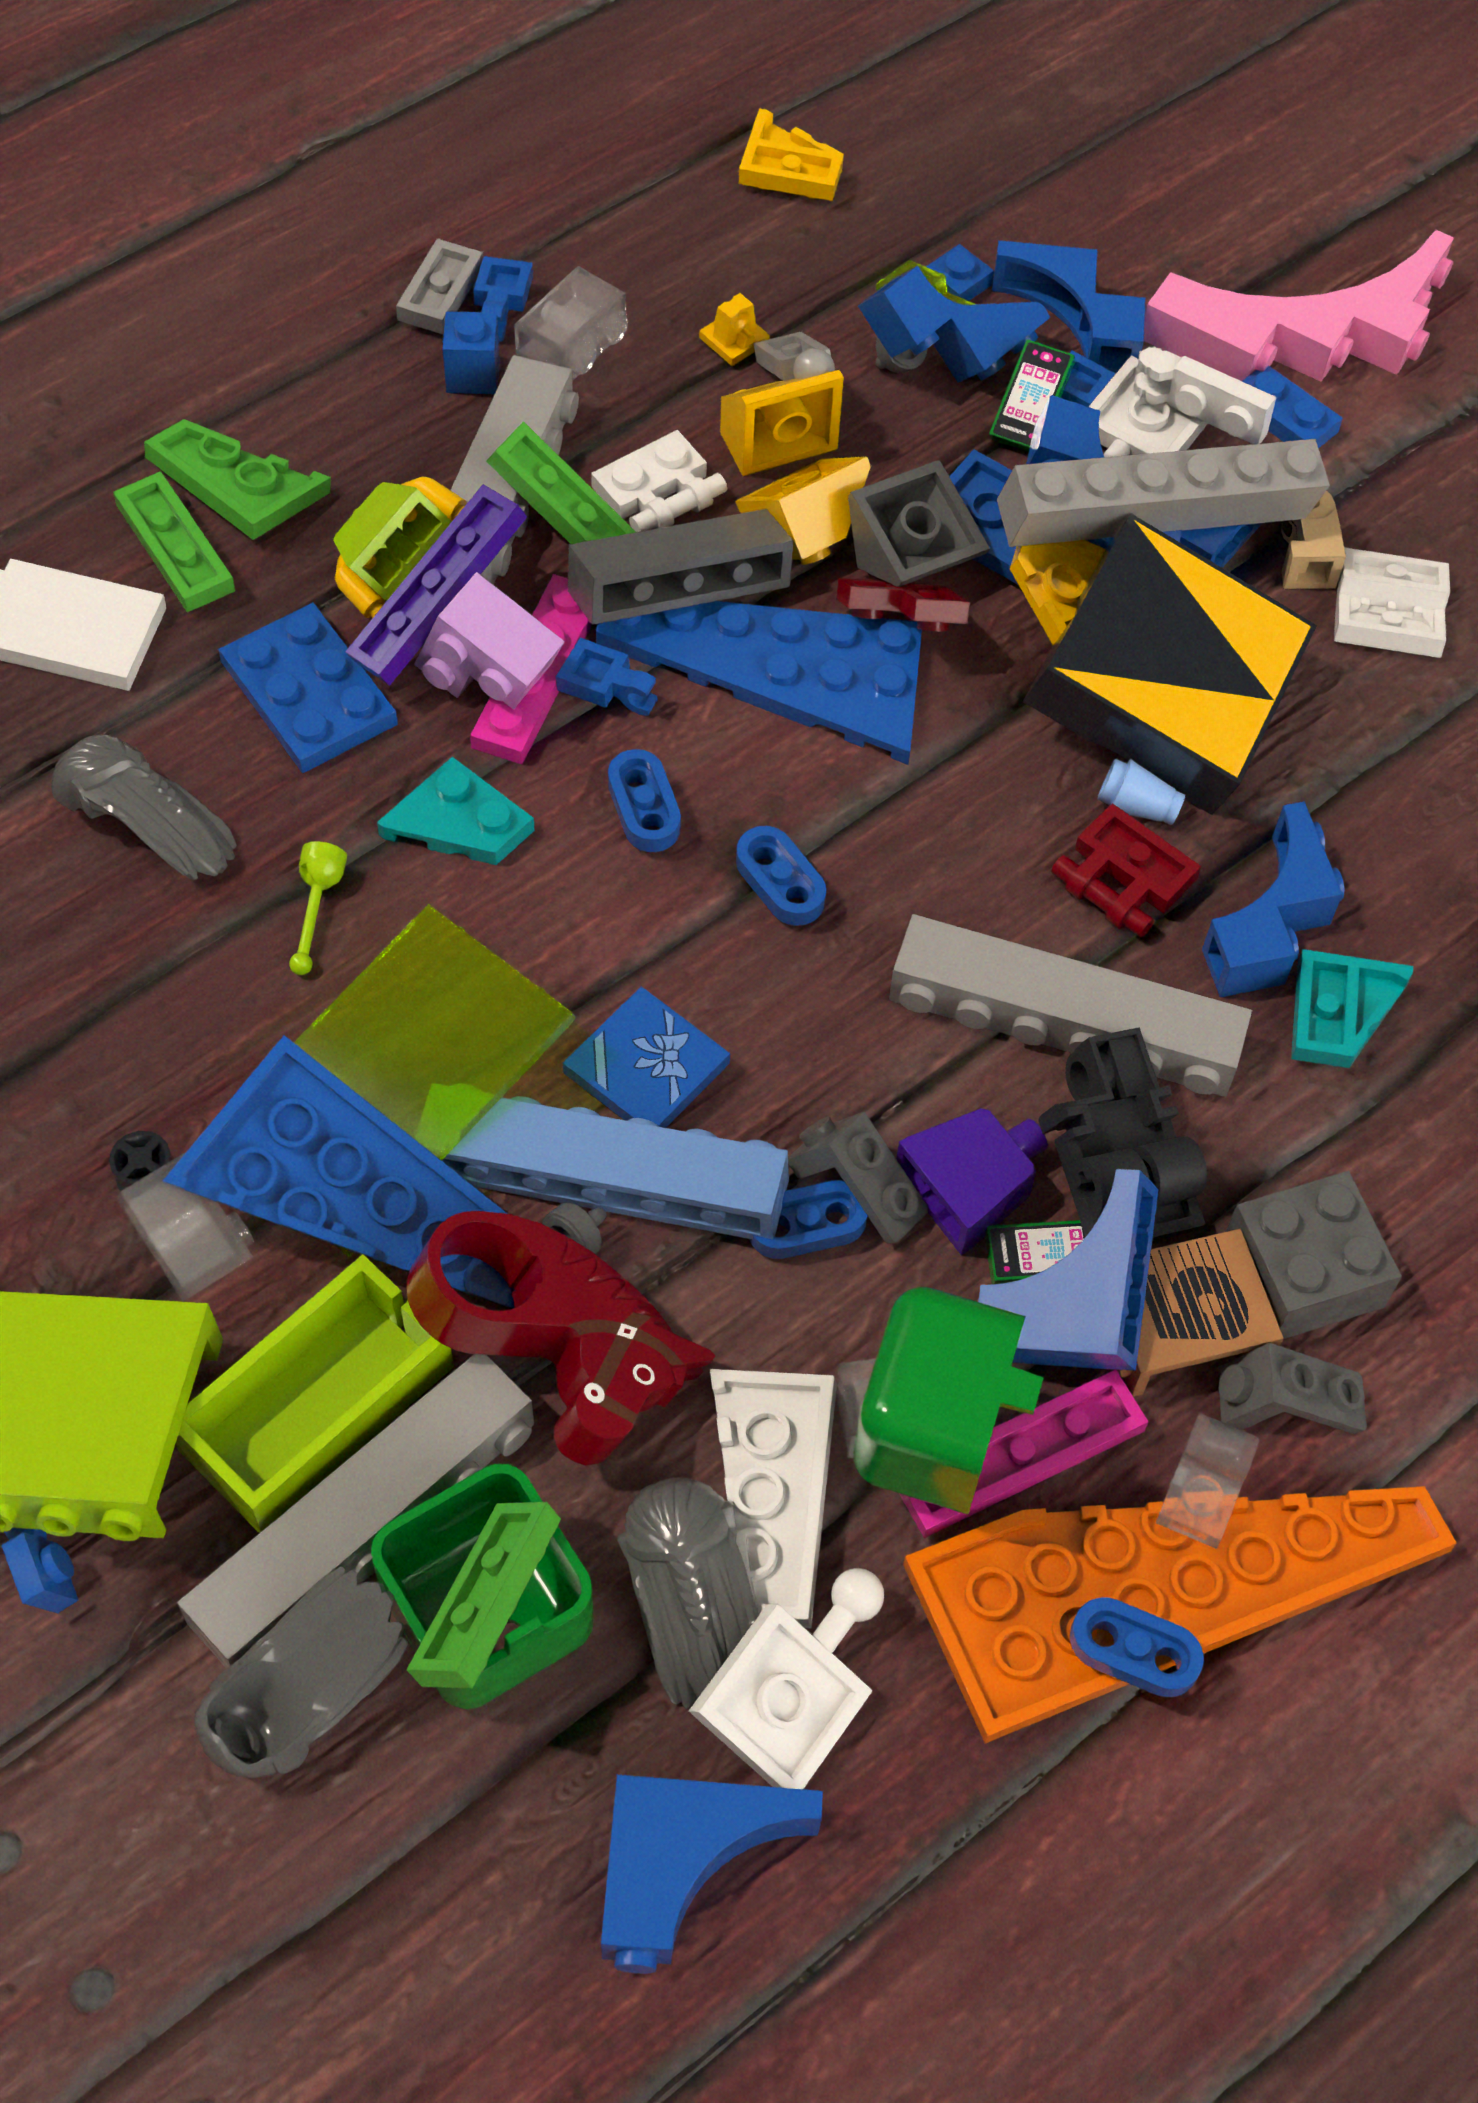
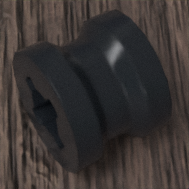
(137, 1153)

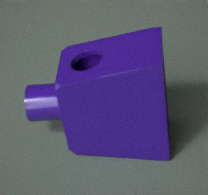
(972, 1172)

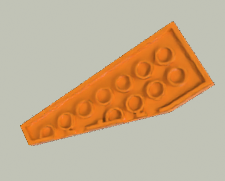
(1014, 1585)

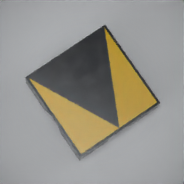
(1172, 664)

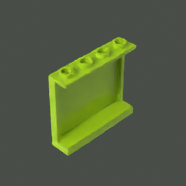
(94, 1408)

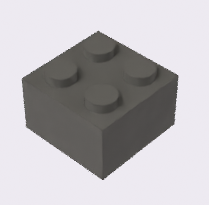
(1317, 1253)

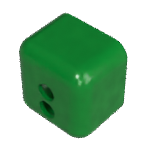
(939, 1395)
(427, 1547)

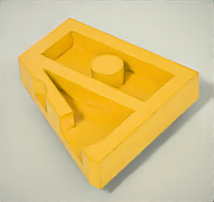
(789, 161)

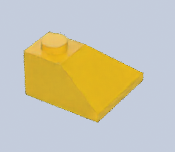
(782, 421)
(812, 504)

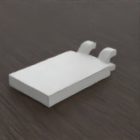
(75, 624)

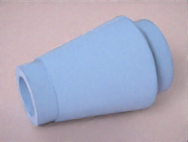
(1140, 793)

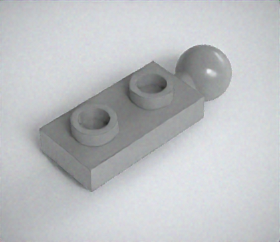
(794, 356)

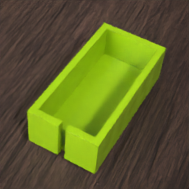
(311, 1394)

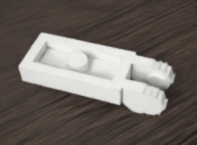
(1204, 394)

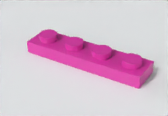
(511, 731)
(1043, 1445)

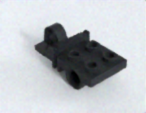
(1123, 1126)

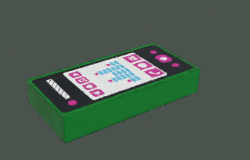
(1037, 375)
(1029, 1248)

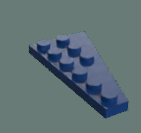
(790, 662)
(333, 1168)

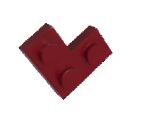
(926, 603)

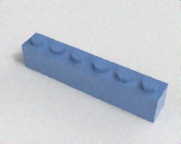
(625, 1167)

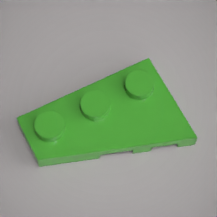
(234, 483)

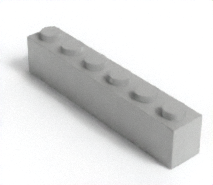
(527, 393)
(1164, 489)
(1065, 1002)
(419, 1455)

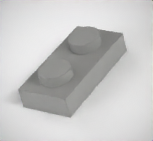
(439, 285)

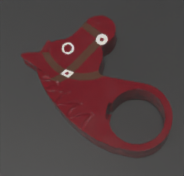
(568, 1308)

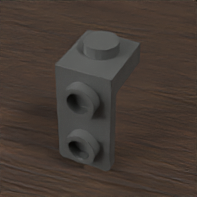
(867, 1169)
(1290, 1382)

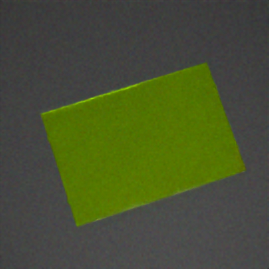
(435, 1031)

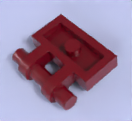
(1135, 858)

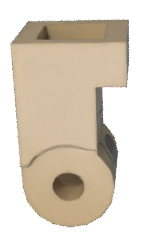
(1314, 548)

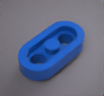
(647, 804)
(782, 880)
(805, 1217)
(1137, 1642)

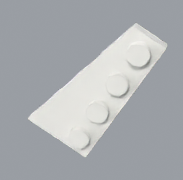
(776, 1472)

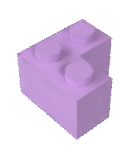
(487, 640)

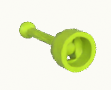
(320, 868)

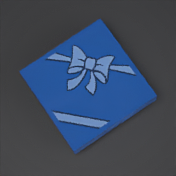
(646, 1061)

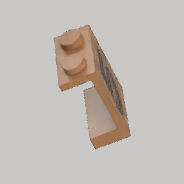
(1201, 1307)

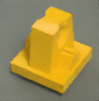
(734, 330)

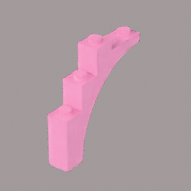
(1308, 333)

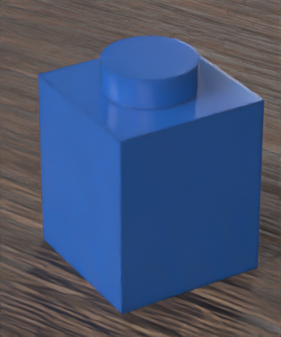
(471, 352)

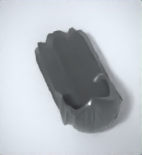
(115, 779)
(687, 1581)
(300, 1677)

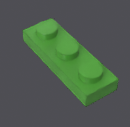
(555, 488)
(174, 541)
(484, 1595)

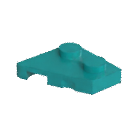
(459, 815)
(1341, 1004)

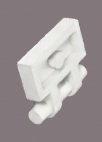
(652, 473)

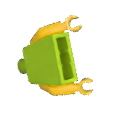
(390, 538)

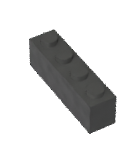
(679, 566)

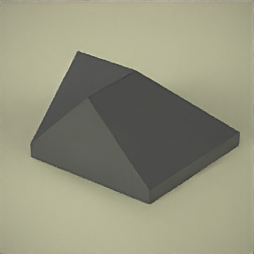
(912, 526)

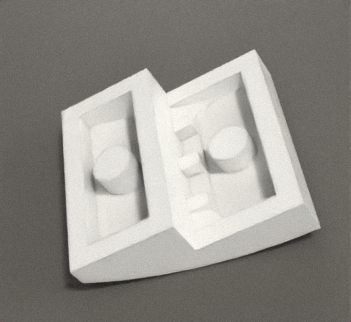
(1392, 602)

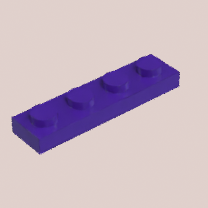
(443, 571)

